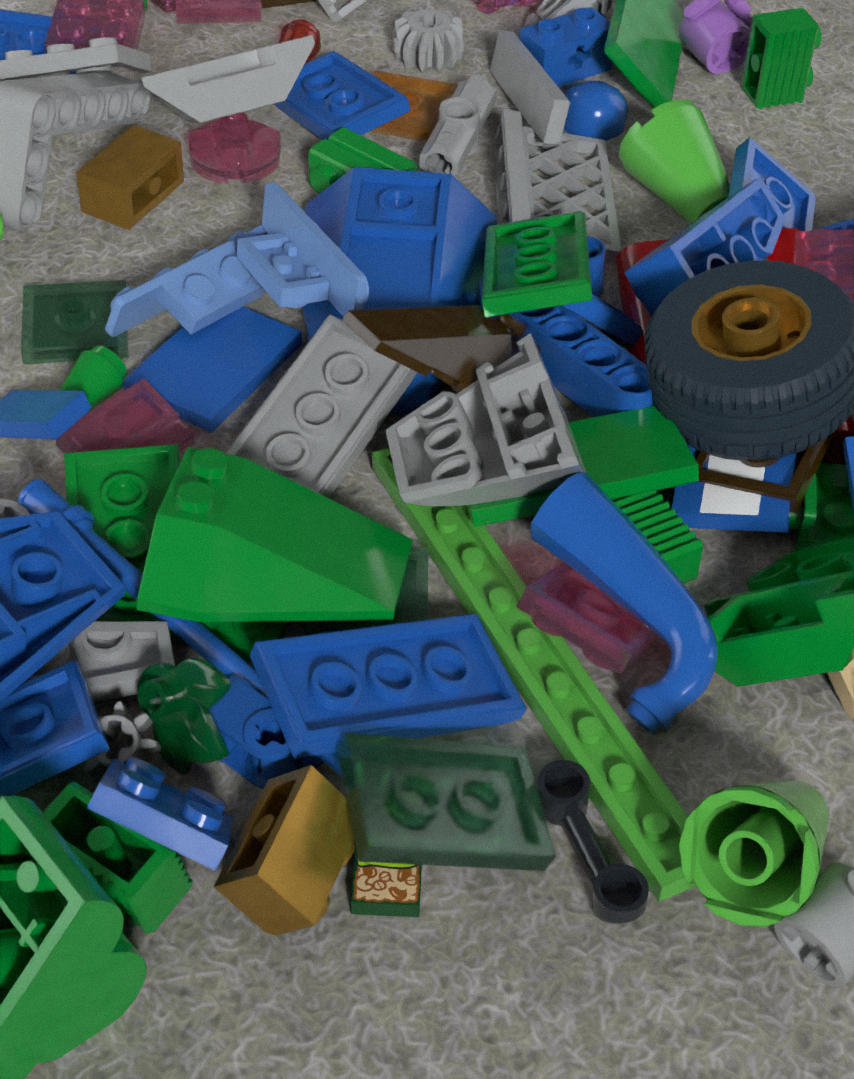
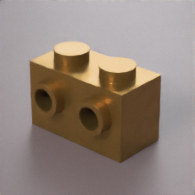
(130, 177)
(289, 853)

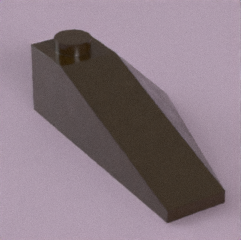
(440, 339)

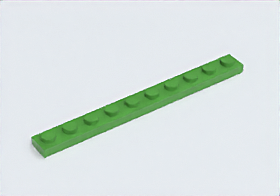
(555, 687)

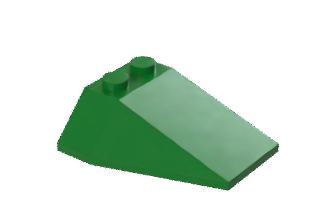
(265, 549)

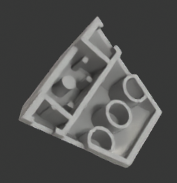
(232, 82)
(488, 440)

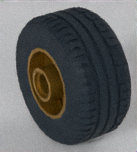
(753, 359)

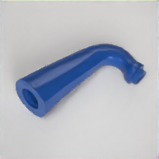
(608, 549)

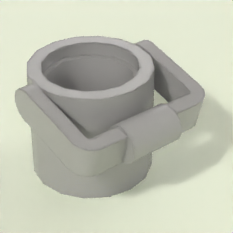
(823, 929)

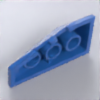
(732, 232)

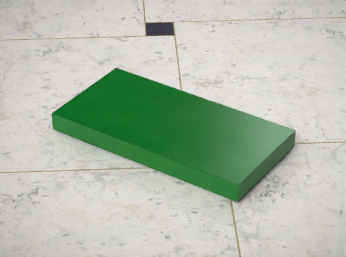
(647, 46)
(536, 264)
(621, 453)
(123, 495)

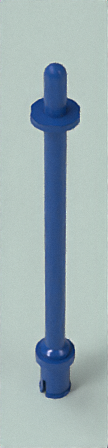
(41, 498)

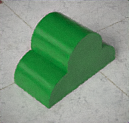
(60, 945)

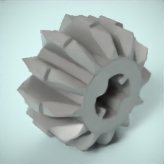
(428, 39)

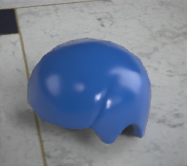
(596, 110)

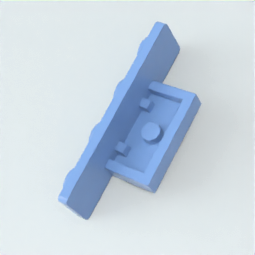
(299, 260)
(193, 293)

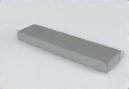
(529, 87)

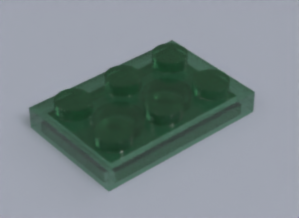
(443, 803)

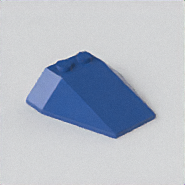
(47, 592)

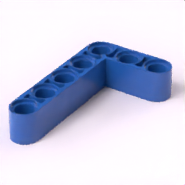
(584, 360)

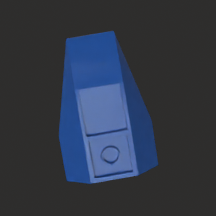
(413, 240)

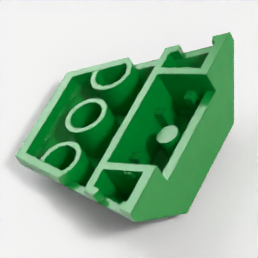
(790, 620)

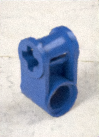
(252, 735)

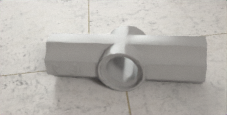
(458, 126)

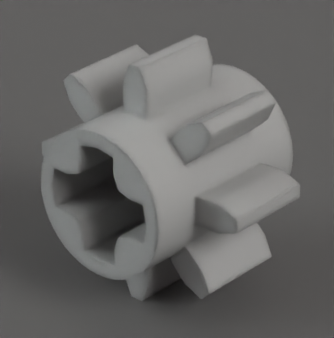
(133, 730)

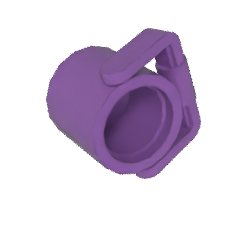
(717, 33)

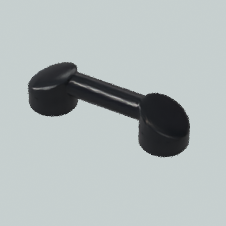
(618, 889)

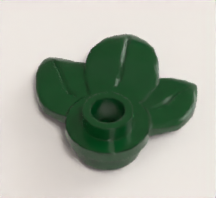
(179, 705)

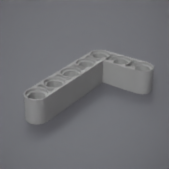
(50, 106)

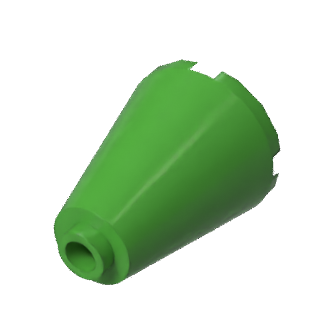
(677, 159)
(756, 850)

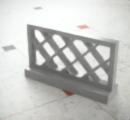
(519, 186)

